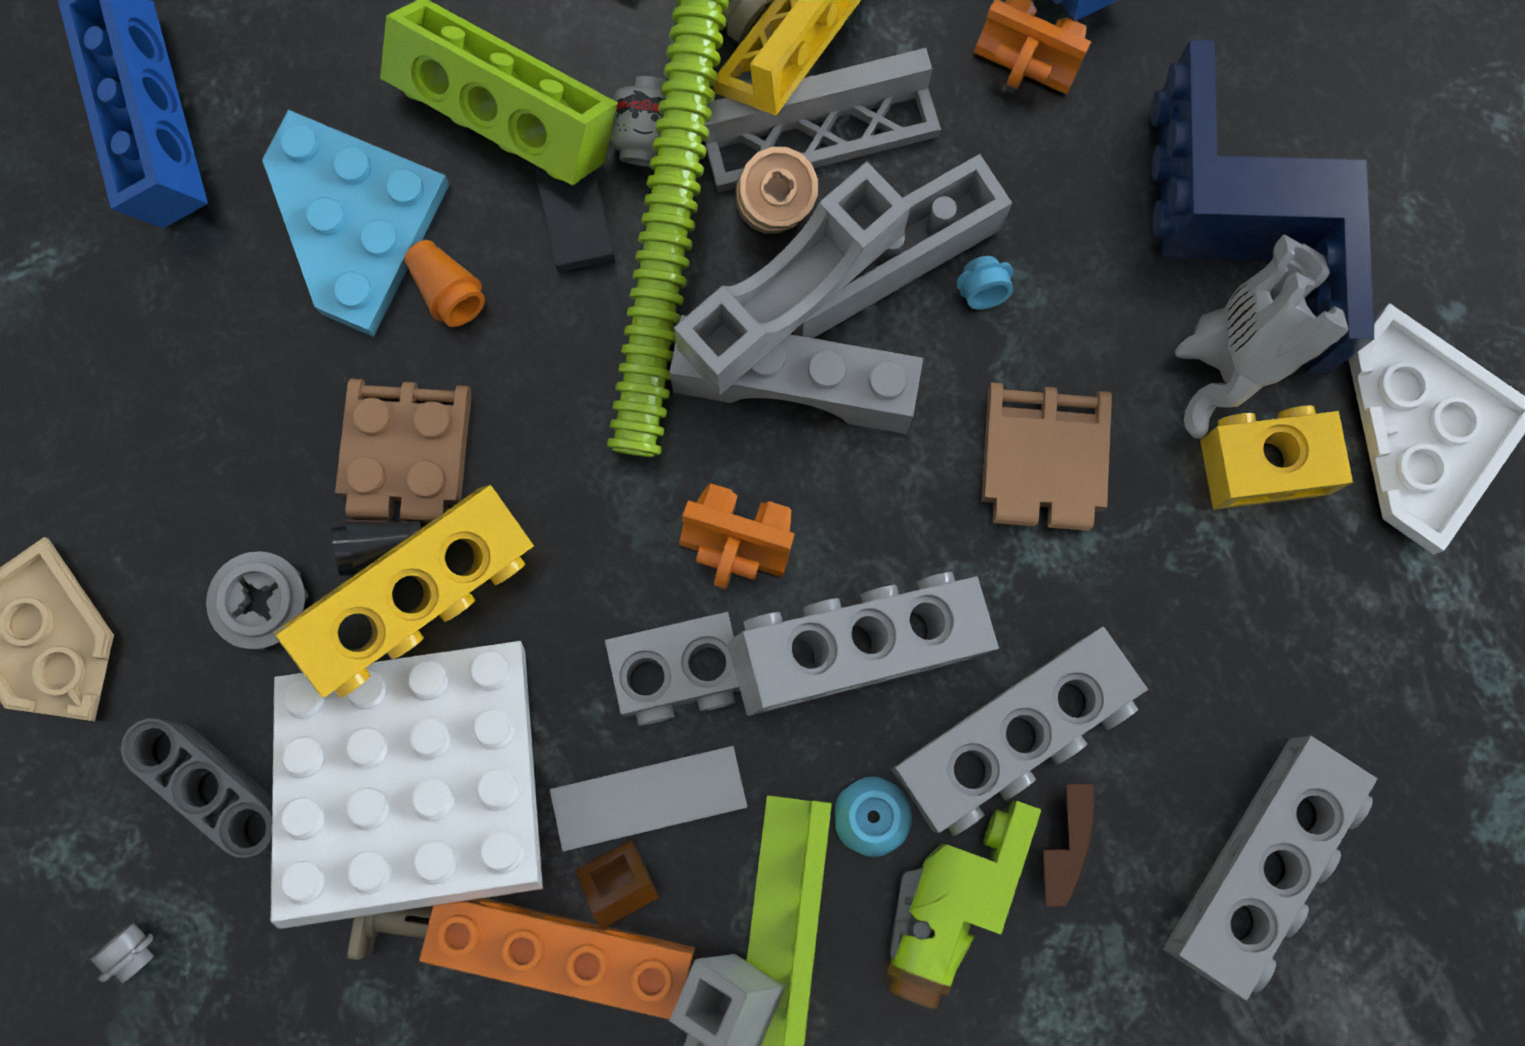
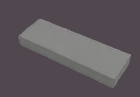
(648, 798)

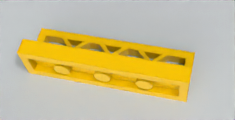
(781, 51)

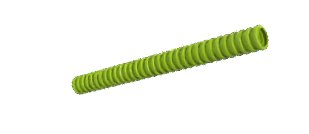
(667, 224)

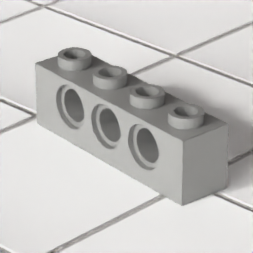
(1090, 664)
(773, 679)
(1238, 879)

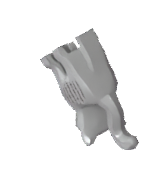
(1261, 332)

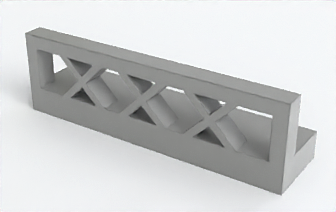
(825, 99)

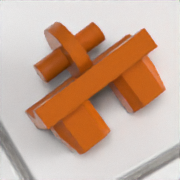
(1032, 45)
(734, 542)

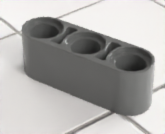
(179, 780)

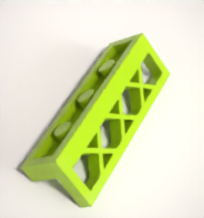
(789, 907)

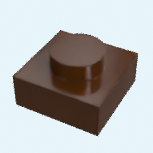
(616, 884)

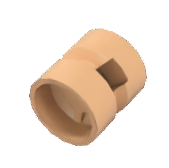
(776, 190)

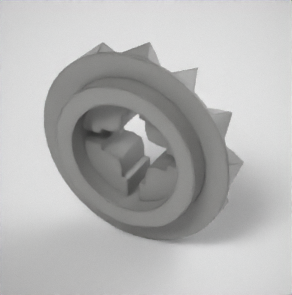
(229, 598)

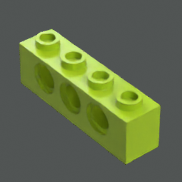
(497, 90)

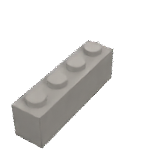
(941, 224)

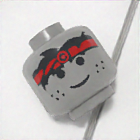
(636, 120)

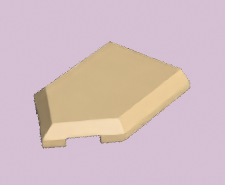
(49, 638)

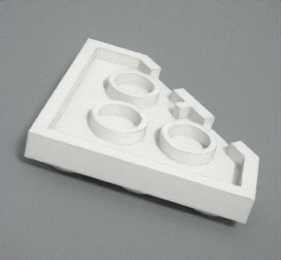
(1431, 427)

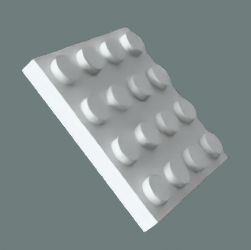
(404, 788)

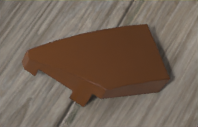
(1066, 865)

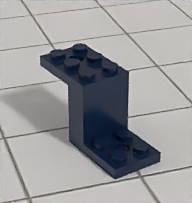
(1247, 203)

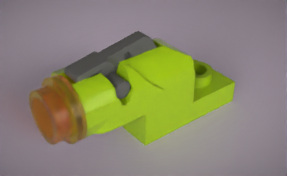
(948, 896)

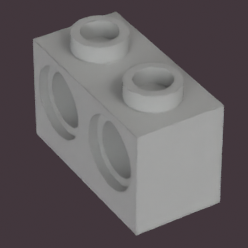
(673, 650)

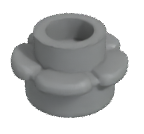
(124, 954)

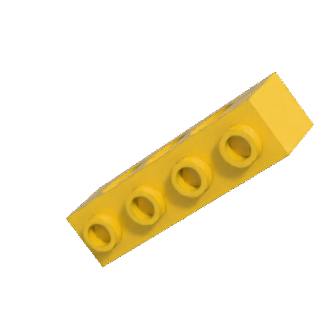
(313, 634)

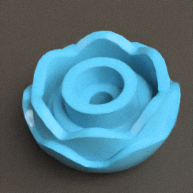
(852, 821)

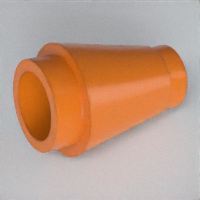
(444, 284)

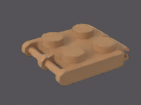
(402, 451)
(1046, 458)

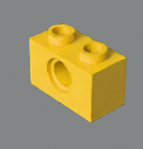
(1311, 450)

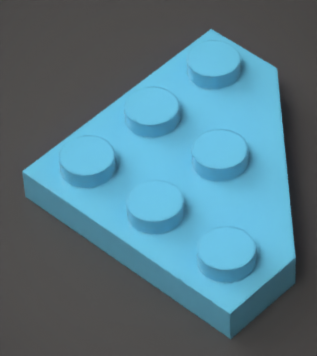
(349, 215)

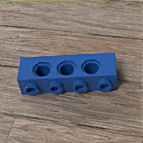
(133, 109)

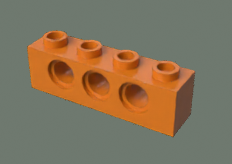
(558, 955)

